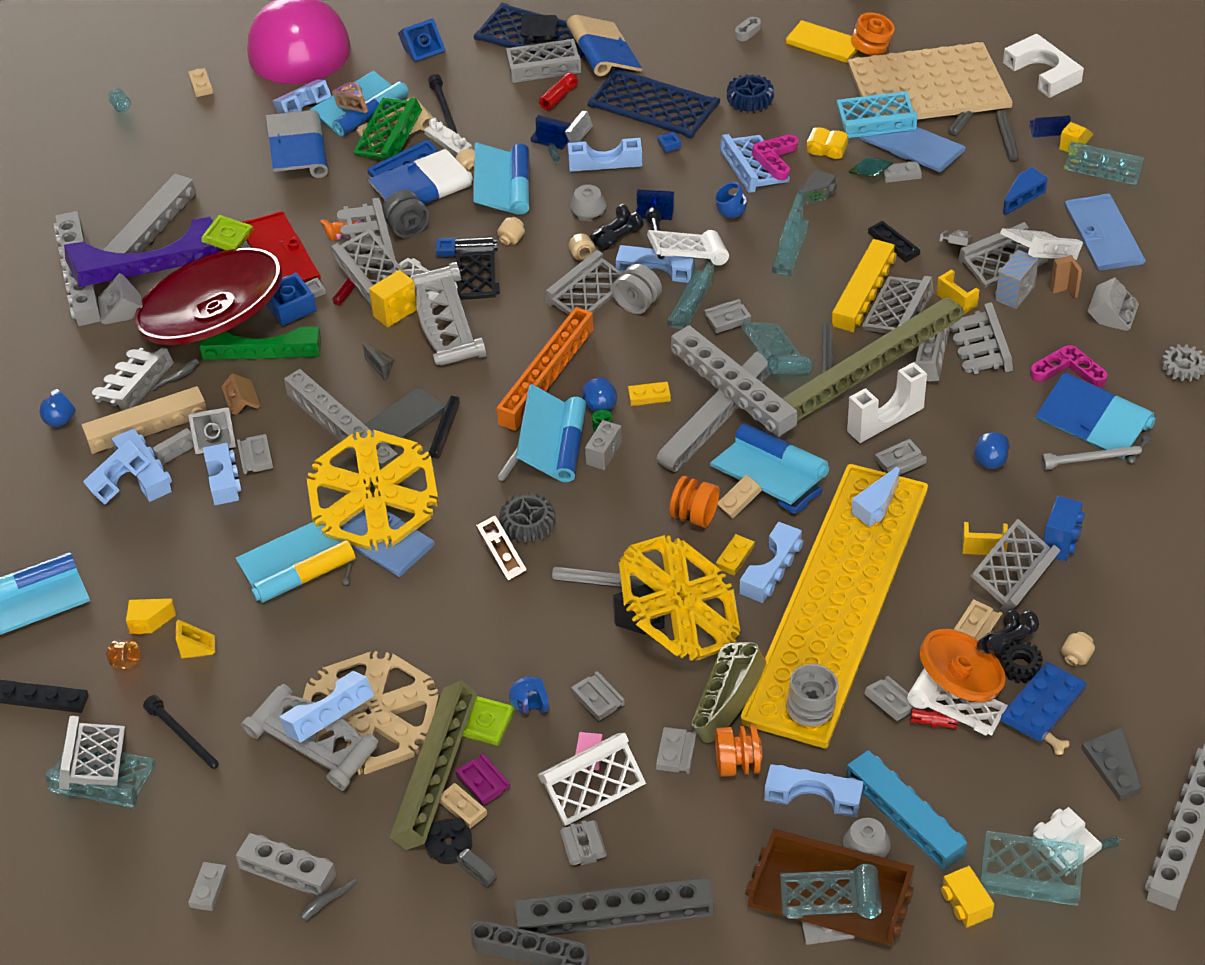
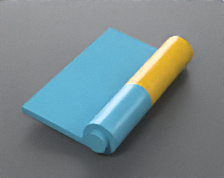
(292, 561)

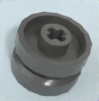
(405, 214)

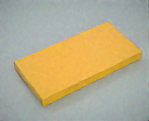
(822, 41)

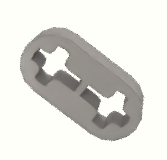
(747, 28)

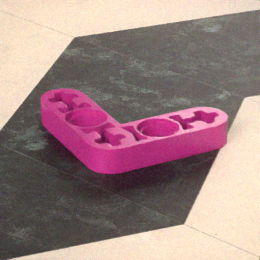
(766, 152)
(1069, 357)

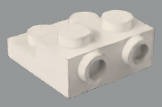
(1069, 828)

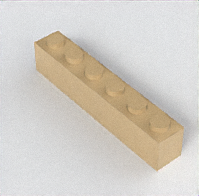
(144, 418)

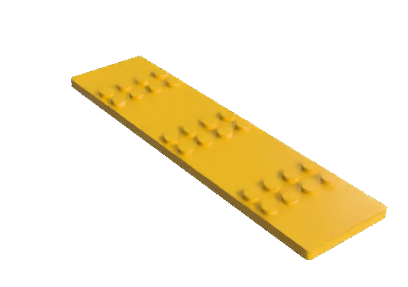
(835, 603)

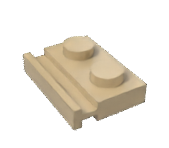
(978, 620)

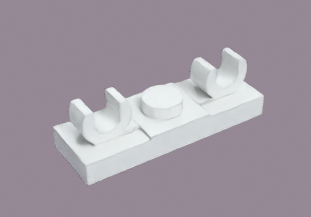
(446, 137)

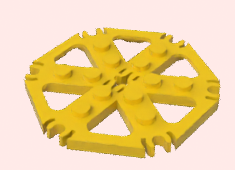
(357, 491)
(675, 581)

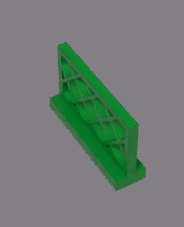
(399, 131)

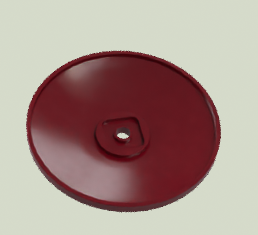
(208, 296)

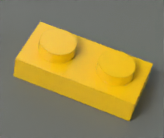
(649, 393)
(735, 554)

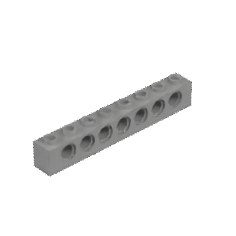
(82, 298)
(734, 381)
(331, 413)
(1168, 892)

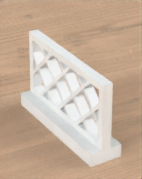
(1044, 244)
(589, 758)

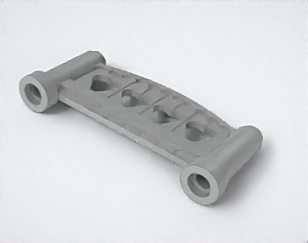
(463, 346)
(341, 763)

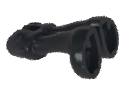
(606, 235)
(1016, 628)

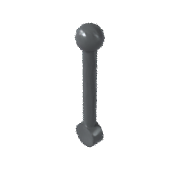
(1145, 440)
(346, 581)

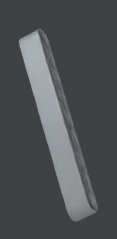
(706, 421)

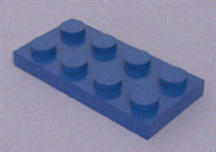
(1043, 701)

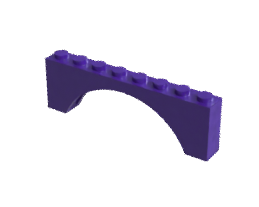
(96, 266)

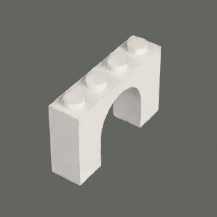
(1036, 49)
(909, 397)

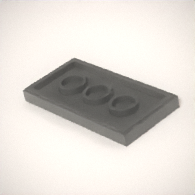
(407, 415)

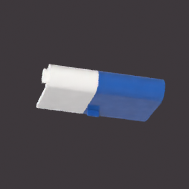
(426, 177)

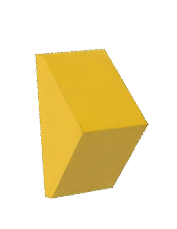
(193, 641)

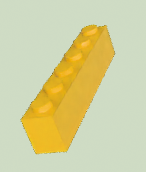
(863, 285)

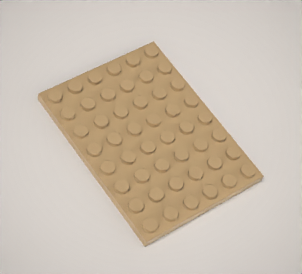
(936, 79)

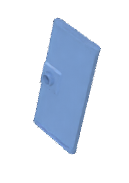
(919, 147)
(1104, 232)
(396, 558)

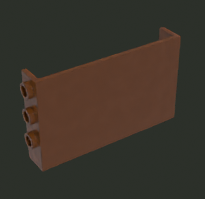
(801, 854)

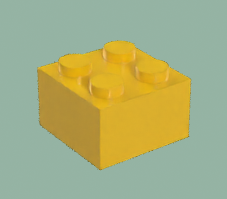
(393, 298)

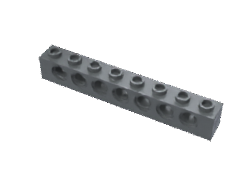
(624, 915)

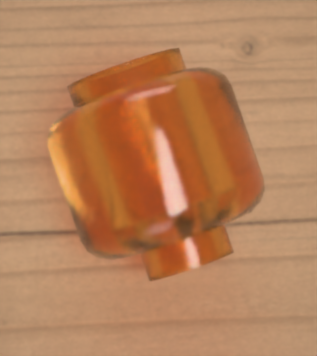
(123, 654)

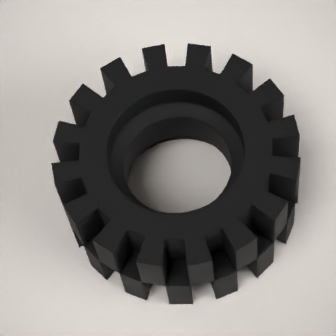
(1021, 651)

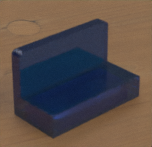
(1048, 126)
(550, 131)
(658, 199)

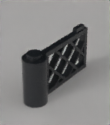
(475, 250)

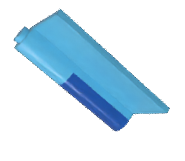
(502, 178)
(771, 463)

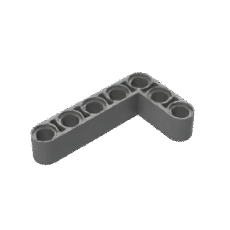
(522, 939)

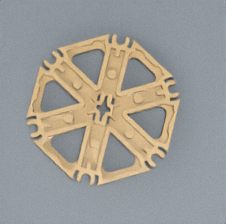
(382, 706)

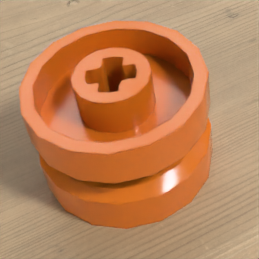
(872, 34)

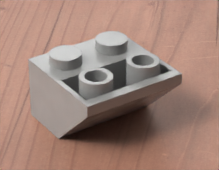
(1113, 305)

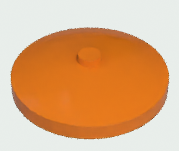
(959, 667)

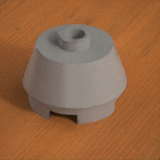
(588, 203)
(868, 837)

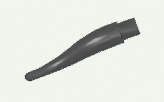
(180, 373)
(321, 900)

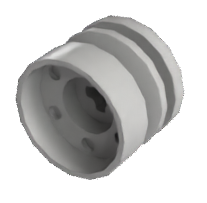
(812, 695)

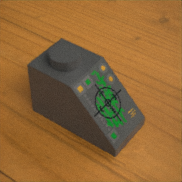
(819, 187)

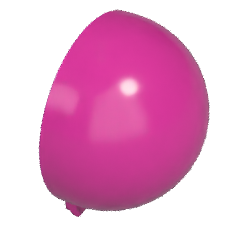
(297, 41)

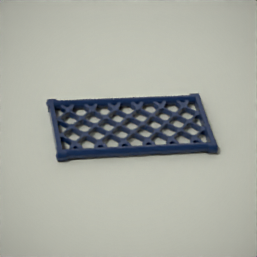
(504, 40)
(651, 117)

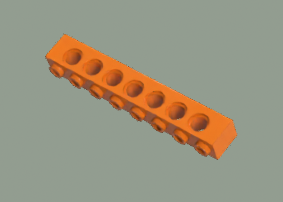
(546, 366)

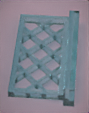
(791, 238)
(121, 795)
(1033, 887)

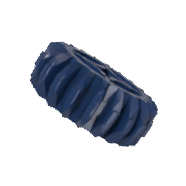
(750, 93)

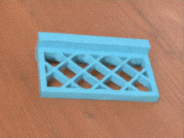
(877, 123)

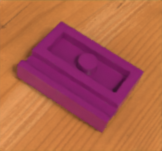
(482, 779)

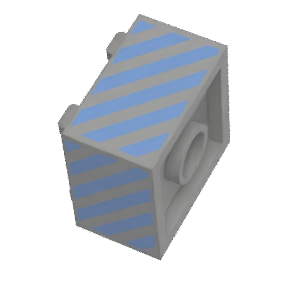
(1016, 279)

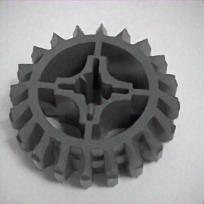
(527, 518)

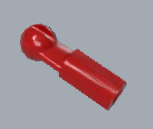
(558, 91)

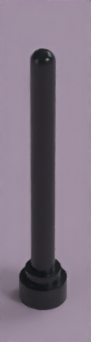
(435, 83)
(653, 217)
(155, 706)

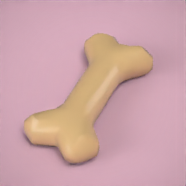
(1058, 745)

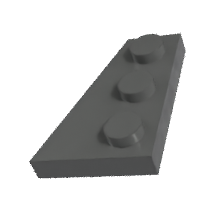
(1114, 763)

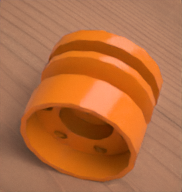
(694, 501)
(737, 750)

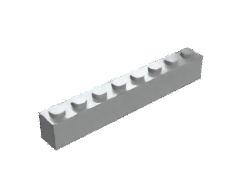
(153, 216)

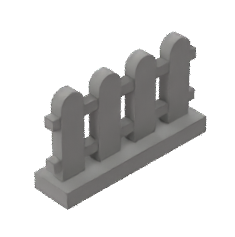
(377, 226)
(989, 346)
(142, 378)

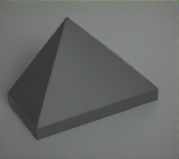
(379, 360)

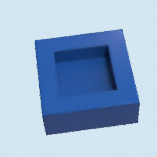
(669, 142)
(445, 247)

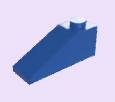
(1026, 188)

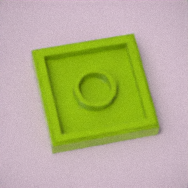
(227, 233)
(488, 720)

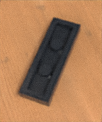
(903, 248)

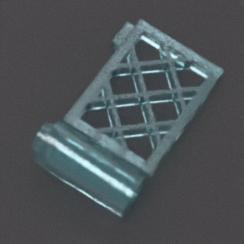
(780, 362)
(863, 893)

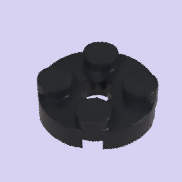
(446, 829)

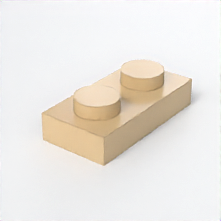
(200, 82)
(739, 496)
(462, 805)

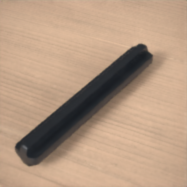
(444, 427)

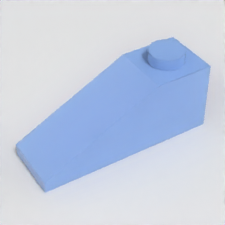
(874, 501)

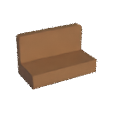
(1066, 276)
(239, 392)

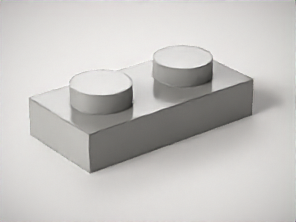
(902, 172)
(174, 446)
(207, 886)

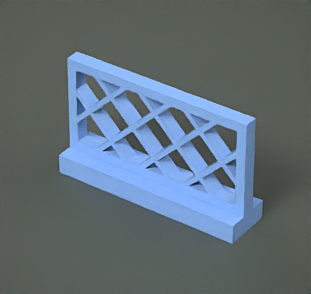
(741, 164)

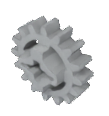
(1184, 362)

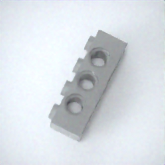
(931, 355)
(252, 859)

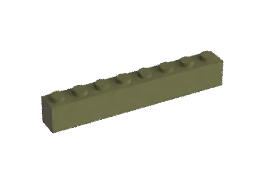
(433, 766)

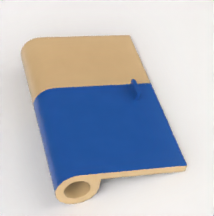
(602, 44)

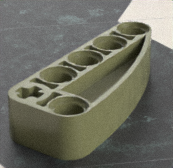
(728, 687)

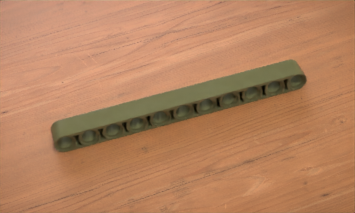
(874, 357)

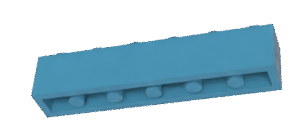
(907, 810)

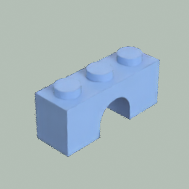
(308, 94)
(219, 462)
(104, 479)

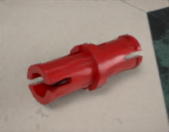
(932, 718)

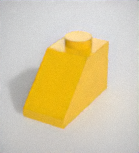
(1074, 133)
(149, 614)

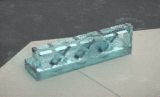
(1104, 161)
(691, 297)

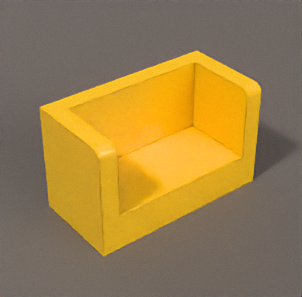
(948, 289)
(980, 542)

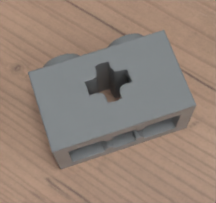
(603, 445)

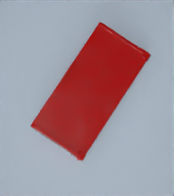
(278, 237)

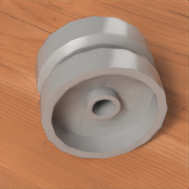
(636, 288)

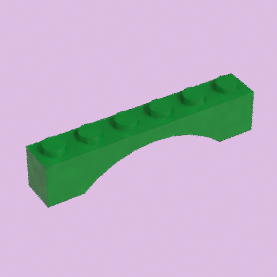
(295, 344)

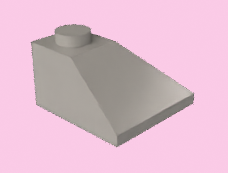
(119, 301)
(212, 428)

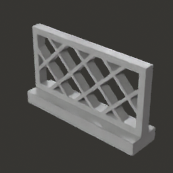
(546, 66)
(991, 245)
(586, 269)
(354, 271)
(918, 303)
(1026, 579)
(74, 752)

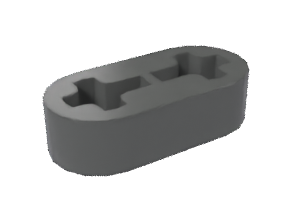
(476, 867)

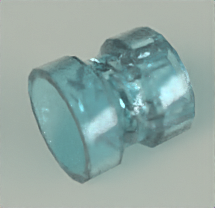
(119, 100)

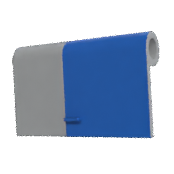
(297, 142)

